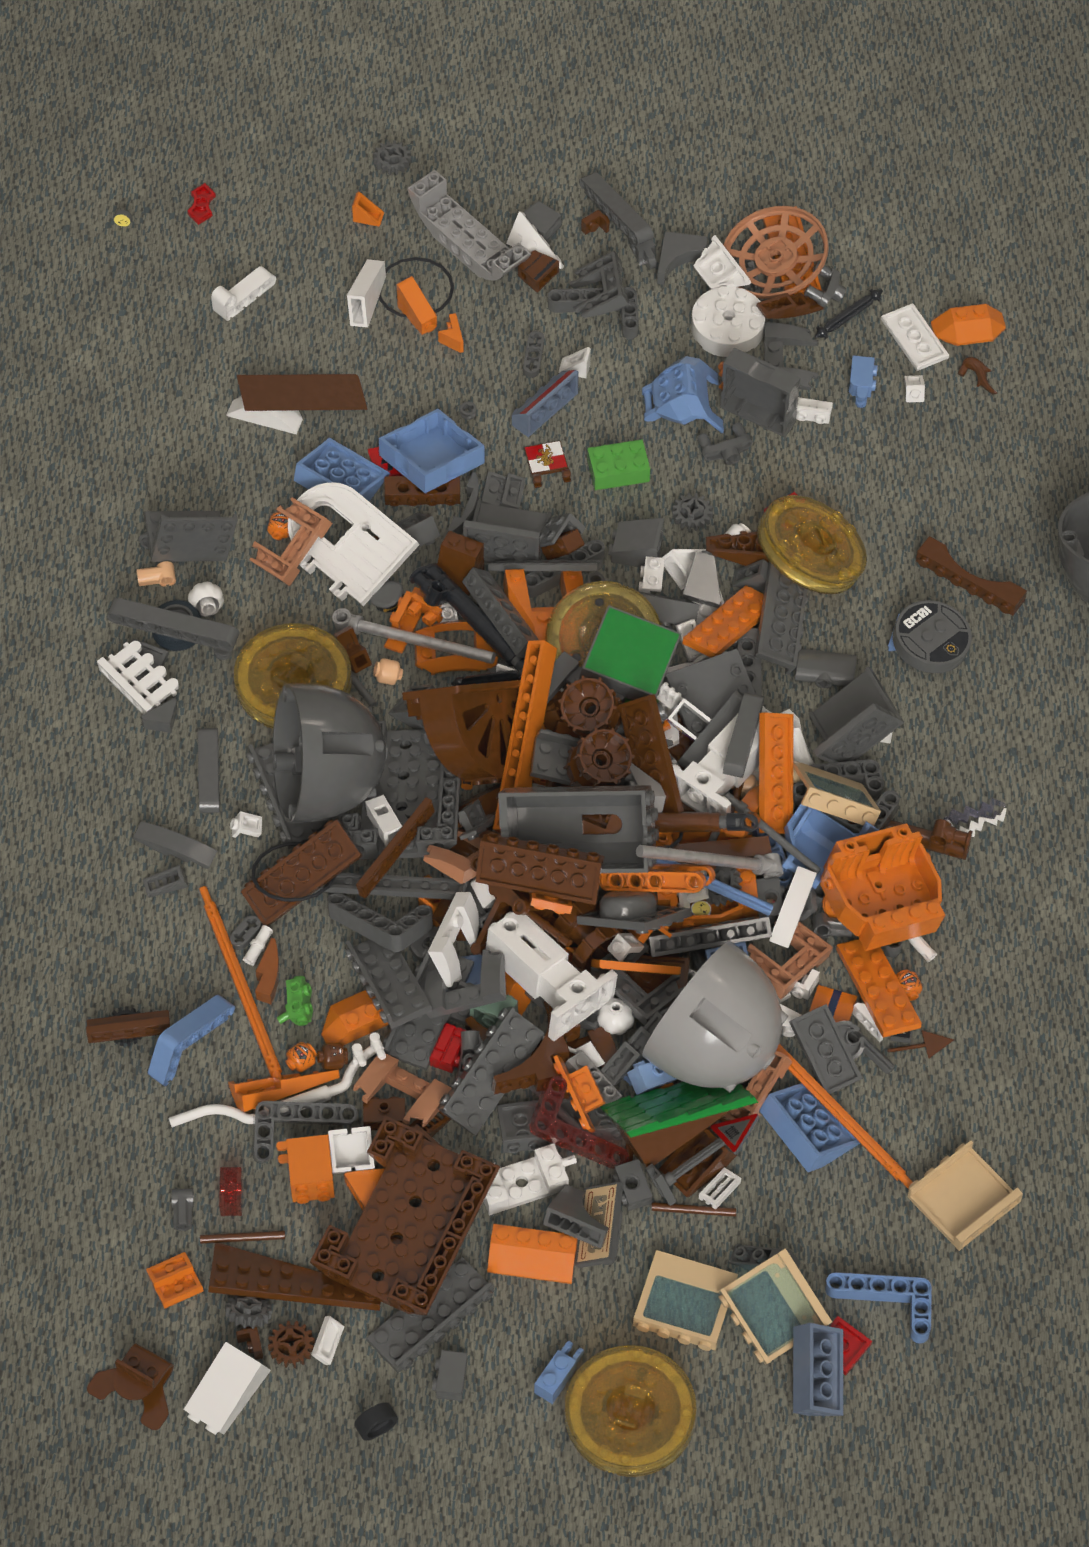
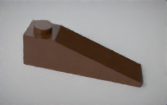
(736, 548)

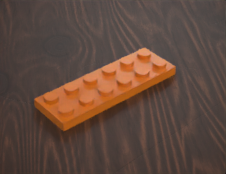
(802, 251)
(726, 623)
(776, 769)
(879, 988)

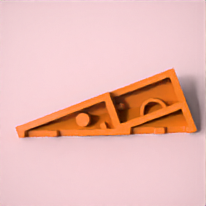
(250, 1093)

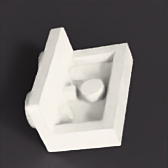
(652, 575)

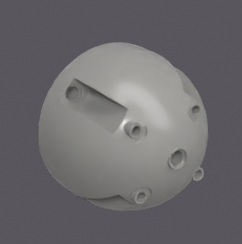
(720, 1024)

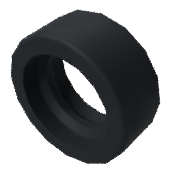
(376, 1421)

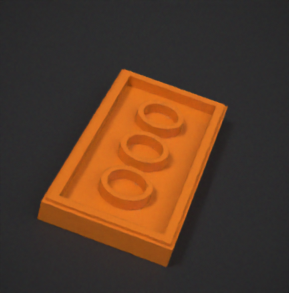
(639, 967)

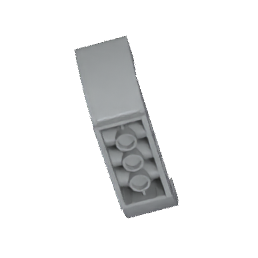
(461, 231)

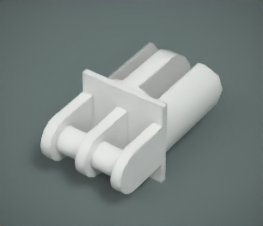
(668, 698)

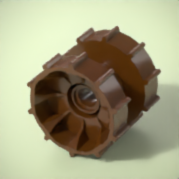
(588, 693)
(606, 746)
(591, 940)

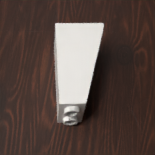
(225, 1389)

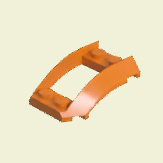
(427, 659)

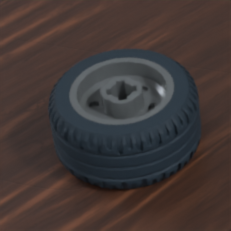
(172, 643)

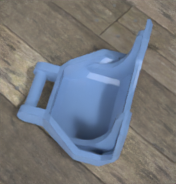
(682, 393)
(815, 837)

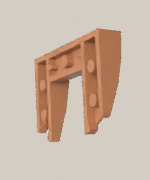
(312, 526)
(453, 864)
(811, 953)
(388, 1072)
(761, 1086)

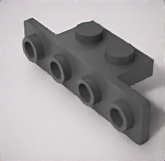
(474, 820)

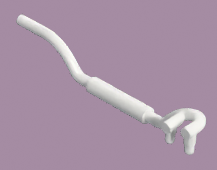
(316, 1095)

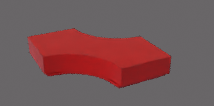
(200, 209)

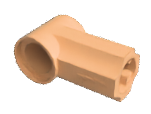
(162, 574)

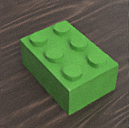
(618, 464)

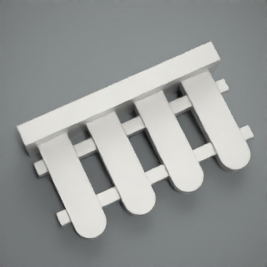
(127, 675)

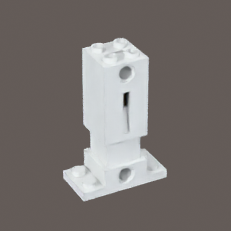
(704, 784)
(544, 971)

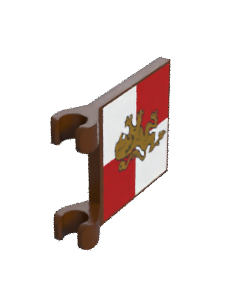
(547, 459)

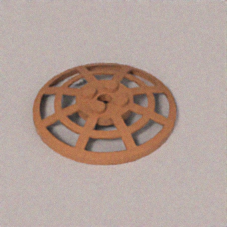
(778, 246)

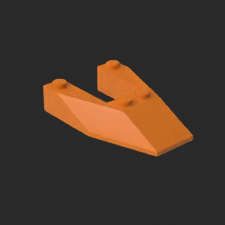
(517, 592)

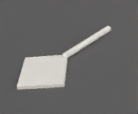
(590, 1052)

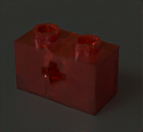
(230, 1191)

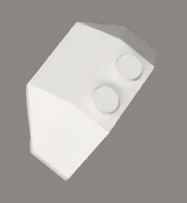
(282, 420)

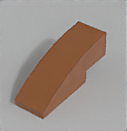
(268, 974)

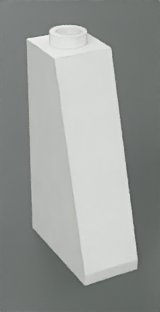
(365, 292)

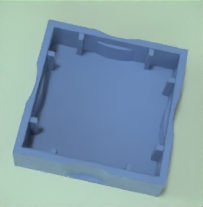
(431, 450)

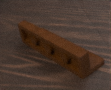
(127, 1026)

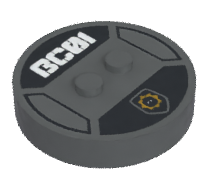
(932, 636)

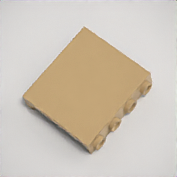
(963, 1196)

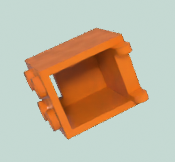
(308, 1167)

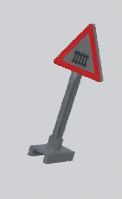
(730, 1133)

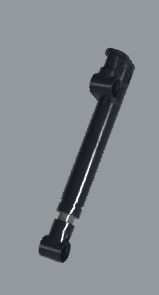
(440, 589)

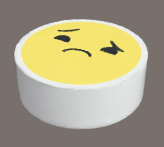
(701, 908)

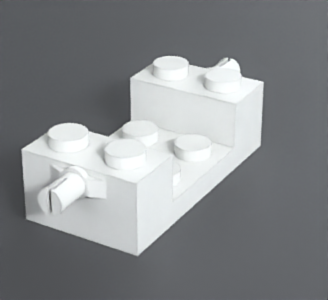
(544, 1176)

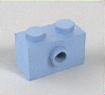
(648, 1077)

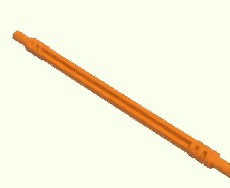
(241, 984)
(846, 1120)

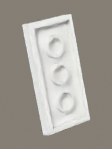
(914, 337)

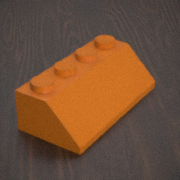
(532, 1253)

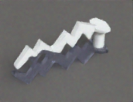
(981, 815)

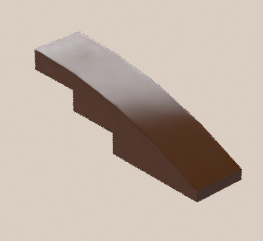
(788, 306)

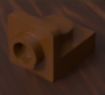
(594, 221)
(253, 1341)

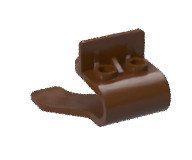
(137, 1378)

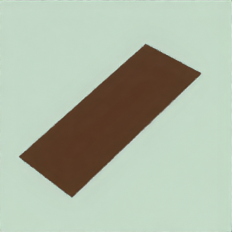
(301, 392)

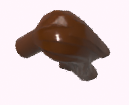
(980, 370)

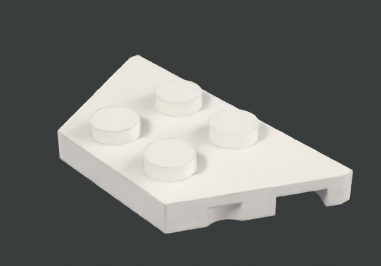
(719, 267)

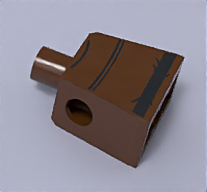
(538, 270)

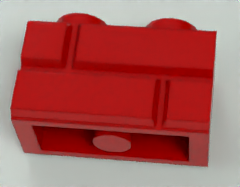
(447, 1049)

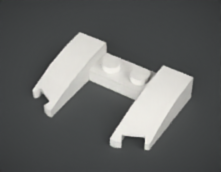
(461, 915)

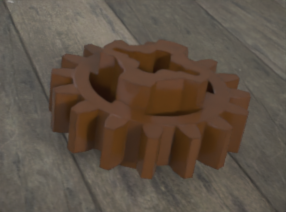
(281, 1345)

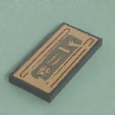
(603, 1205)

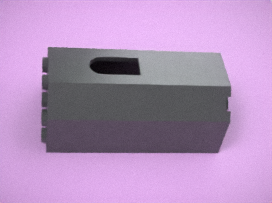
(556, 814)

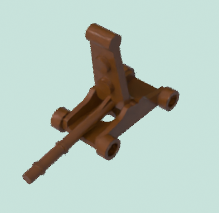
(518, 902)

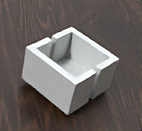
(350, 1150)

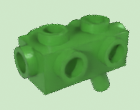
(298, 1002)

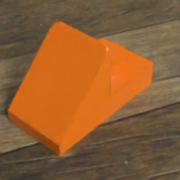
(452, 336)

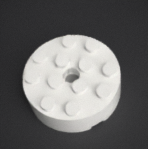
(727, 320)

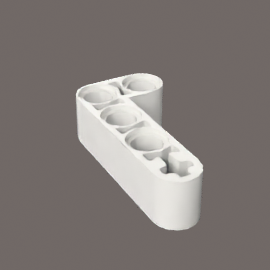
(231, 302)

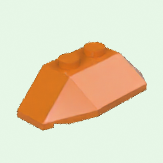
(969, 325)
(351, 1019)

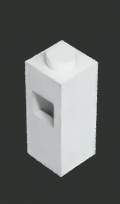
(383, 818)

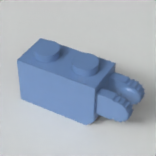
(862, 379)
(557, 1373)

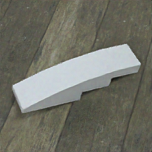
(793, 907)

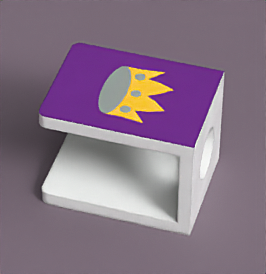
(692, 708)

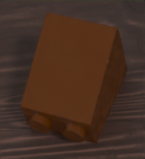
(459, 556)

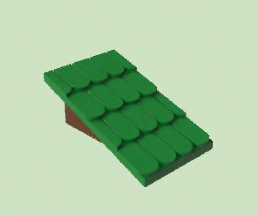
(669, 1117)

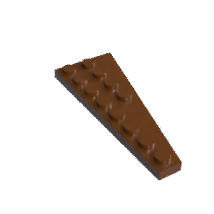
(260, 1276)

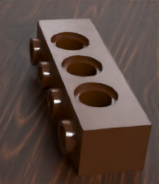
(445, 494)

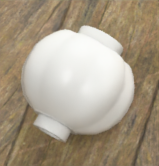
(206, 598)
(615, 1017)

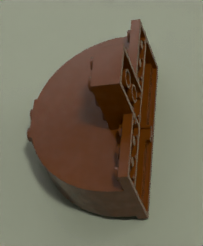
(468, 726)

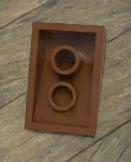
(705, 1170)

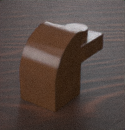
(357, 653)

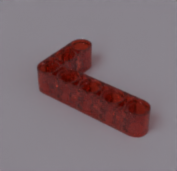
(571, 1132)

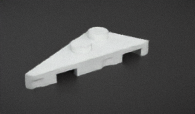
(527, 235)

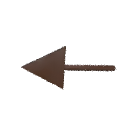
(932, 1043)

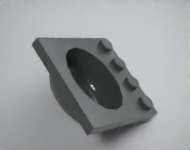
(633, 912)

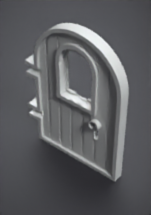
(357, 557)

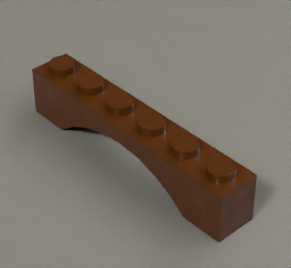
(1004, 595)

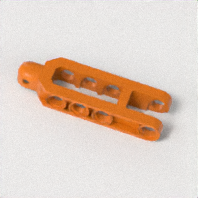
(675, 878)

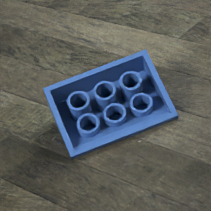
(338, 464)
(806, 1127)

